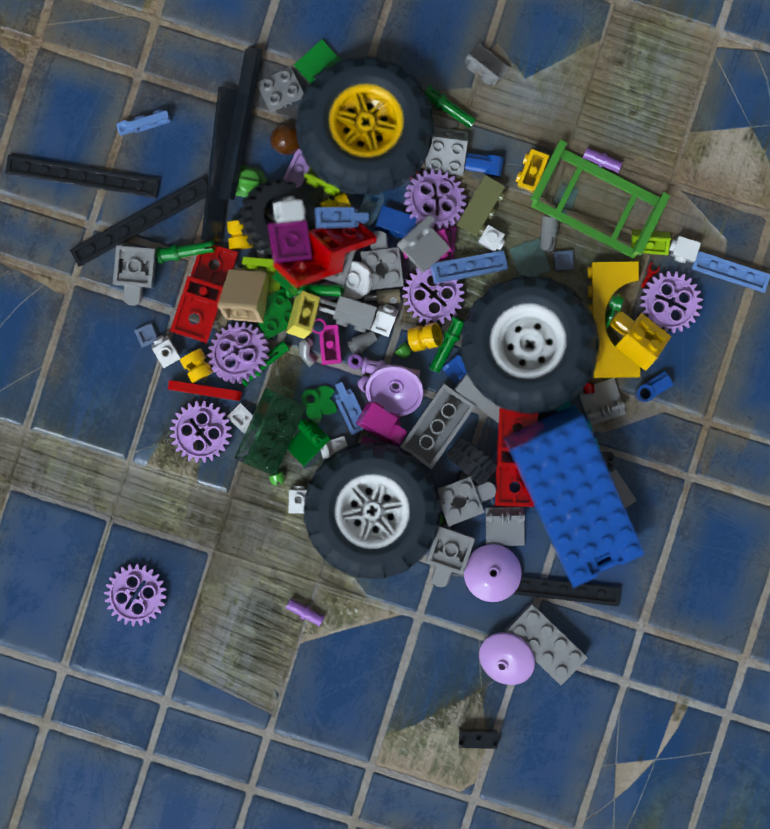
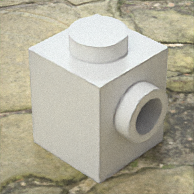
(289, 210)
(492, 239)
(684, 249)
(165, 350)
(297, 499)

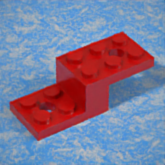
(328, 254)
(202, 294)
(507, 469)

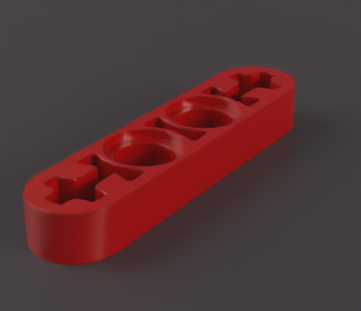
(204, 390)

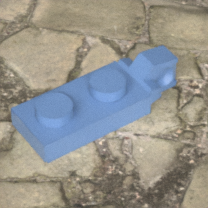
(143, 123)
(339, 217)
(349, 407)

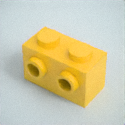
(534, 168)

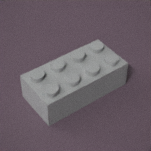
(437, 426)
(550, 646)

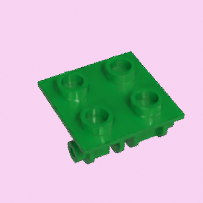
(316, 60)
(276, 314)
(307, 441)

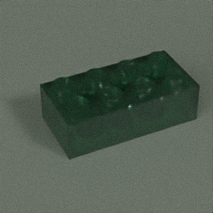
(270, 432)

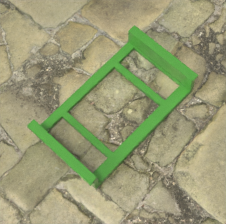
(636, 192)

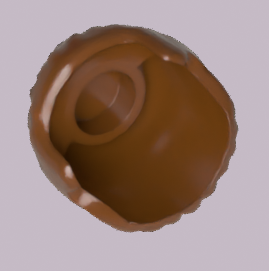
(284, 139)

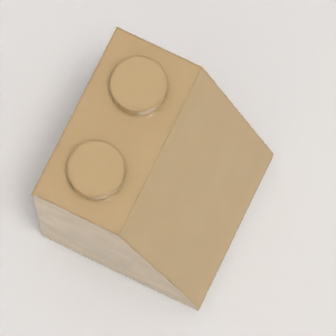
(244, 295)

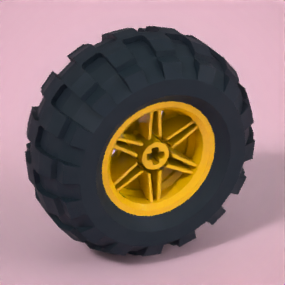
(376, 164)

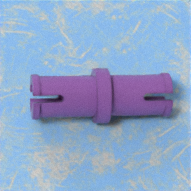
(602, 160)
(355, 366)
(305, 612)

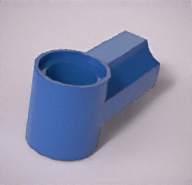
(489, 165)
(654, 386)

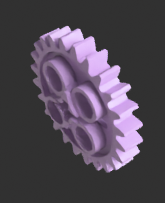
(452, 199)
(677, 286)
(421, 307)
(242, 367)
(186, 443)
(149, 604)

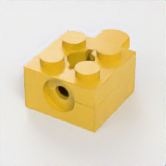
(640, 339)

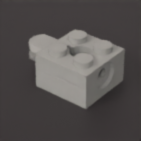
(383, 264)
(134, 270)
(351, 313)
(464, 499)
(449, 554)

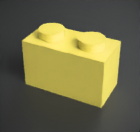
(303, 315)

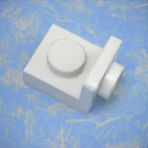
(384, 319)
(241, 417)
(333, 446)

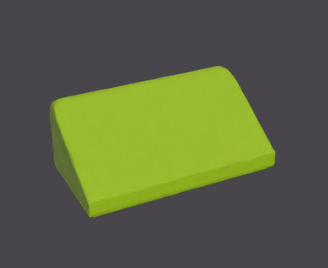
(658, 243)

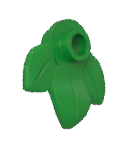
(615, 305)
(321, 405)

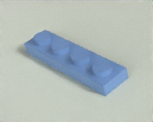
(469, 267)
(731, 272)

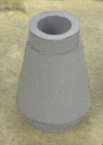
(361, 342)

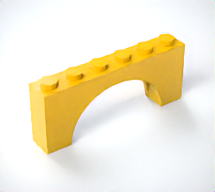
(605, 280)

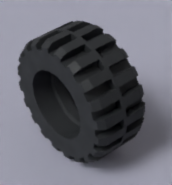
(254, 206)

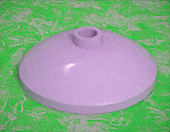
(396, 399)
(478, 573)
(512, 652)

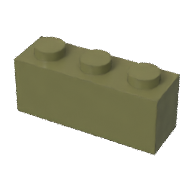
(481, 207)

